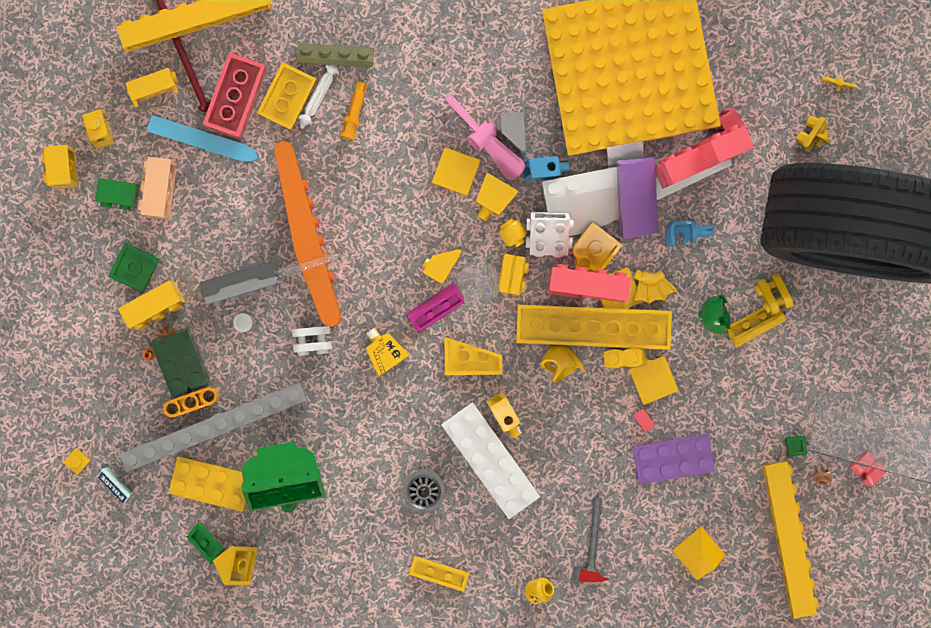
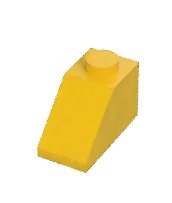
(440, 265)

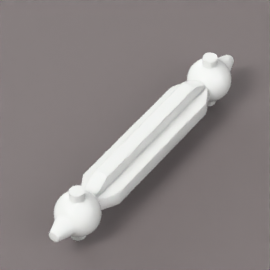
(318, 95)

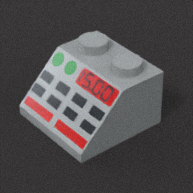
(513, 130)

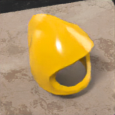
(564, 359)

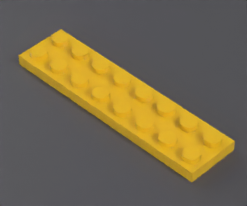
(594, 327)

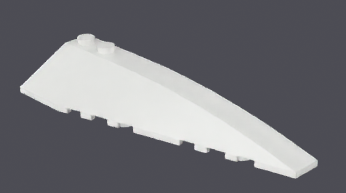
(595, 195)

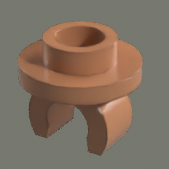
(822, 478)

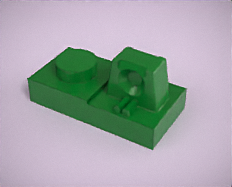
(205, 542)

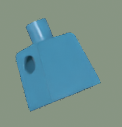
(537, 169)

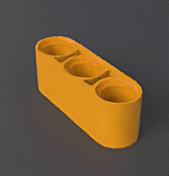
(181, 402)

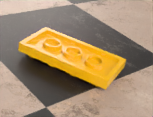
(208, 483)

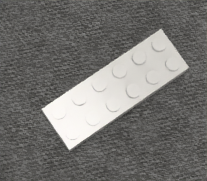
(490, 460)

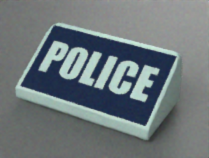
(115, 485)

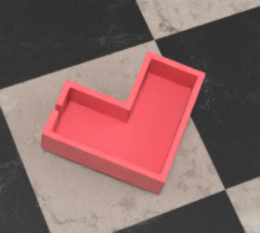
(703, 155)
(585, 284)

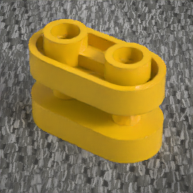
(770, 303)

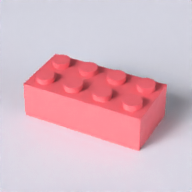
(235, 96)

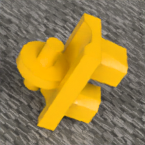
(818, 126)

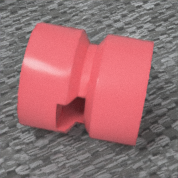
(868, 475)

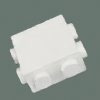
(549, 234)

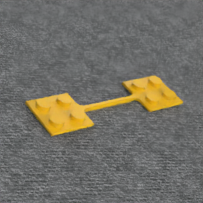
(654, 378)

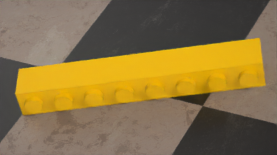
(184, 20)
(789, 539)

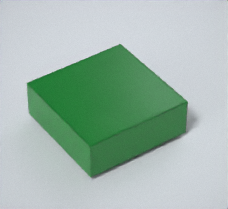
(796, 446)

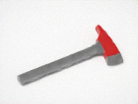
(590, 573)

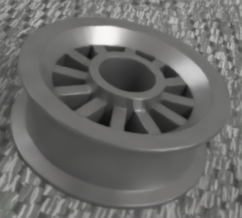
(419, 507)

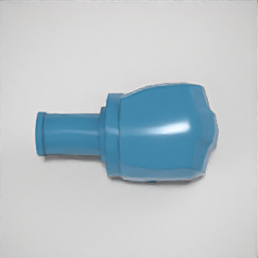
(688, 230)

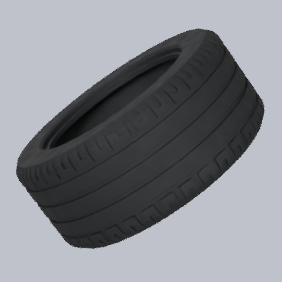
(850, 220)

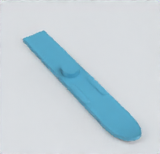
(201, 139)

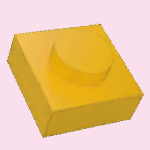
(76, 461)

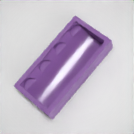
(637, 197)

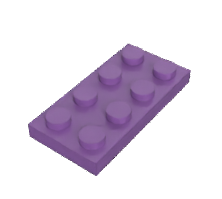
(673, 459)

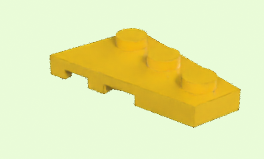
(470, 360)

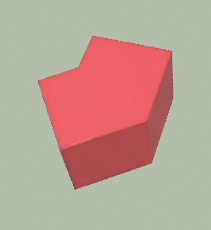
(644, 420)

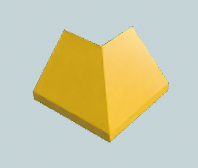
(699, 553)
(236, 565)

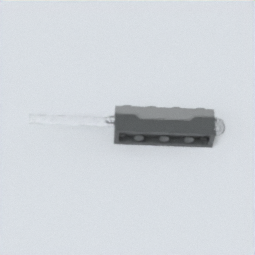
(252, 280)

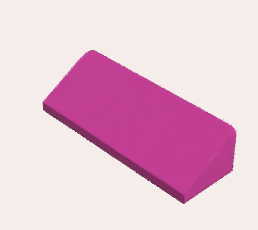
(435, 307)

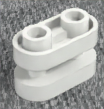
(321, 346)

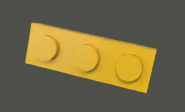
(439, 573)

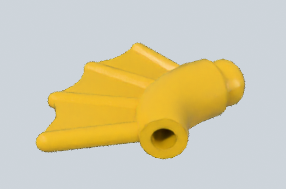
(652, 286)

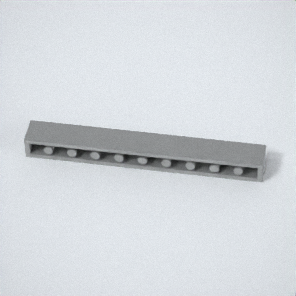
(213, 427)

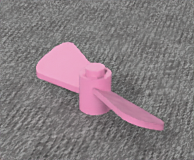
(485, 137)

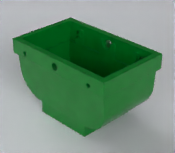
(281, 473)

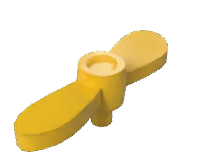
(838, 83)

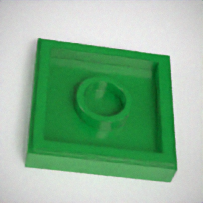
(134, 267)

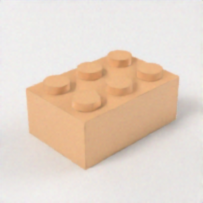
(157, 188)

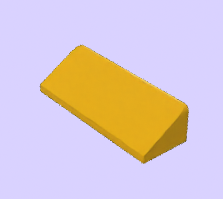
(753, 326)

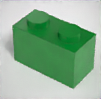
(117, 193)

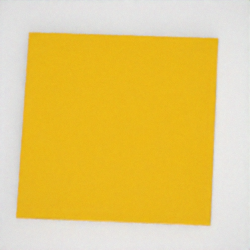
(629, 71)

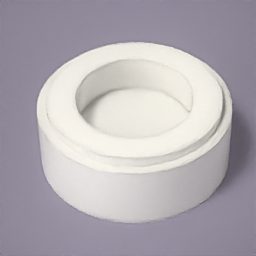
(243, 322)

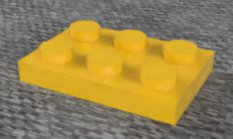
(286, 96)

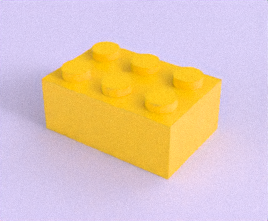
(152, 306)

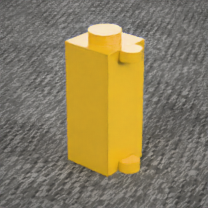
(152, 85)

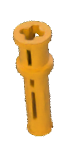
(351, 120)

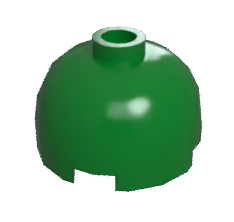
(715, 315)

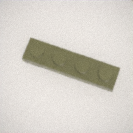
(335, 55)

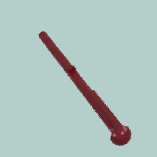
(204, 105)

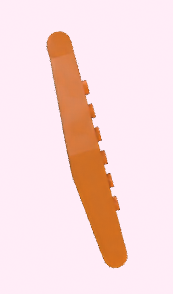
(305, 234)

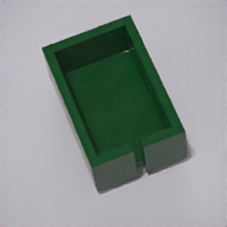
(180, 361)

